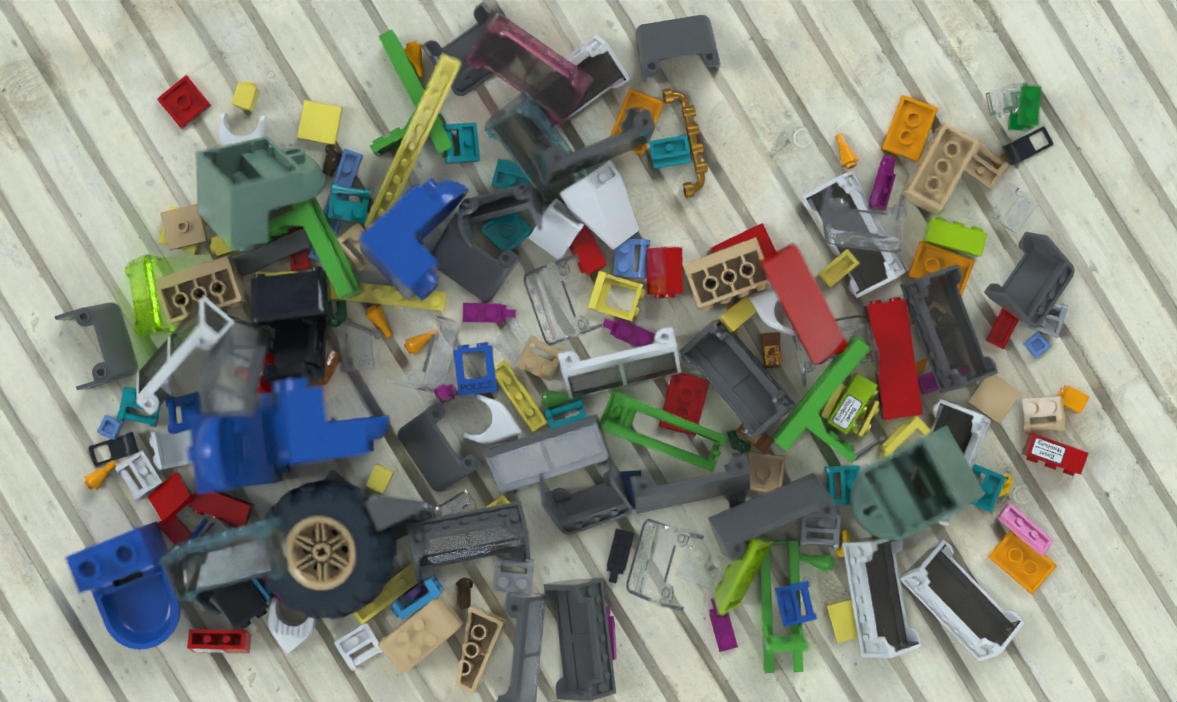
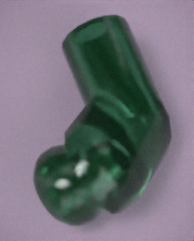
(340, 316)
(738, 444)

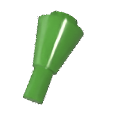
(554, 398)
(821, 562)

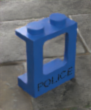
(476, 385)

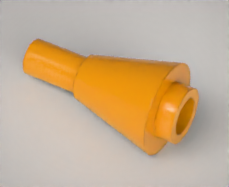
(414, 54)
(847, 156)
(377, 316)
(416, 343)
(95, 479)

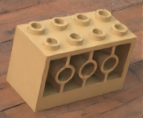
(939, 168)
(714, 268)
(199, 279)

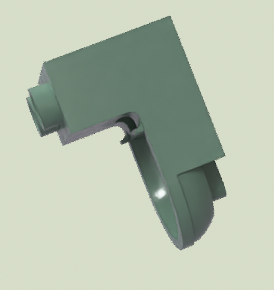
(248, 180)
(888, 501)

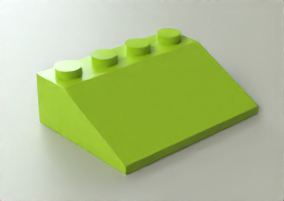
(741, 574)

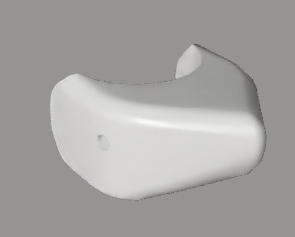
(227, 137)
(770, 310)
(502, 425)
(288, 633)

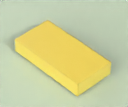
(838, 268)
(738, 314)

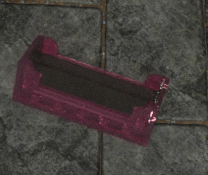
(530, 65)

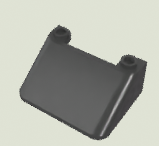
(675, 39)
(466, 77)
(472, 267)
(1034, 281)
(432, 450)
(397, 512)

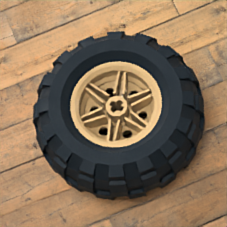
(362, 569)

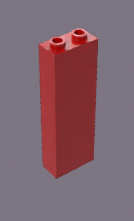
(803, 304)
(897, 368)

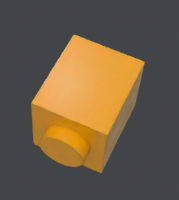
(1073, 399)

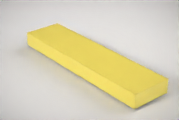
(519, 396)

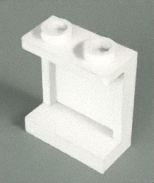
(558, 229)
(170, 448)

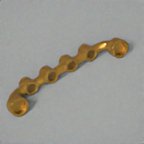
(695, 147)

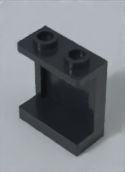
(240, 602)

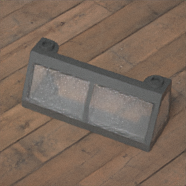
(235, 370)
(530, 613)

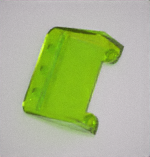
(145, 296)

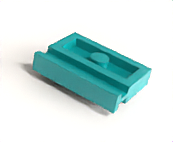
(670, 151)
(508, 175)

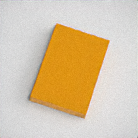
(640, 100)
(909, 128)
(933, 258)
(1021, 562)

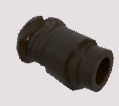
(331, 160)
(464, 592)

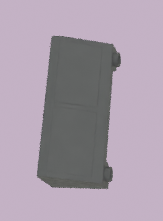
(738, 378)
(653, 498)
(770, 512)
(582, 639)

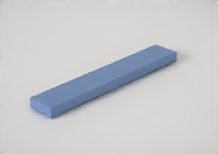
(344, 177)

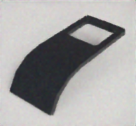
(1023, 147)
(119, 448)

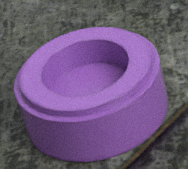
(413, 592)

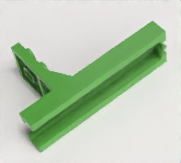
(415, 91)
(312, 218)
(807, 410)
(621, 413)
(775, 642)

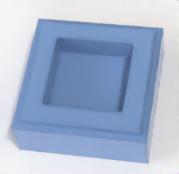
(1036, 344)
(110, 427)

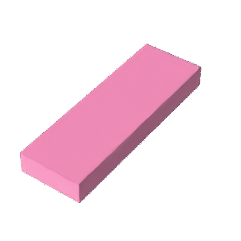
(1025, 529)

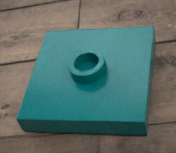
(506, 231)

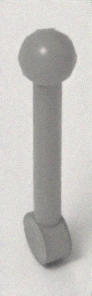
(377, 335)
(881, 438)

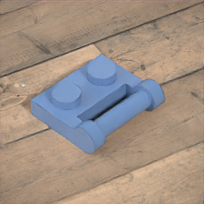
(625, 255)

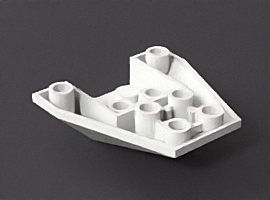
(603, 204)

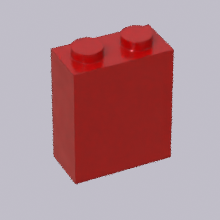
(664, 272)

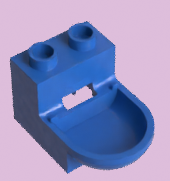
(396, 237)
(299, 431)
(230, 453)
(139, 611)

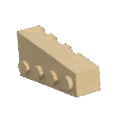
(480, 641)

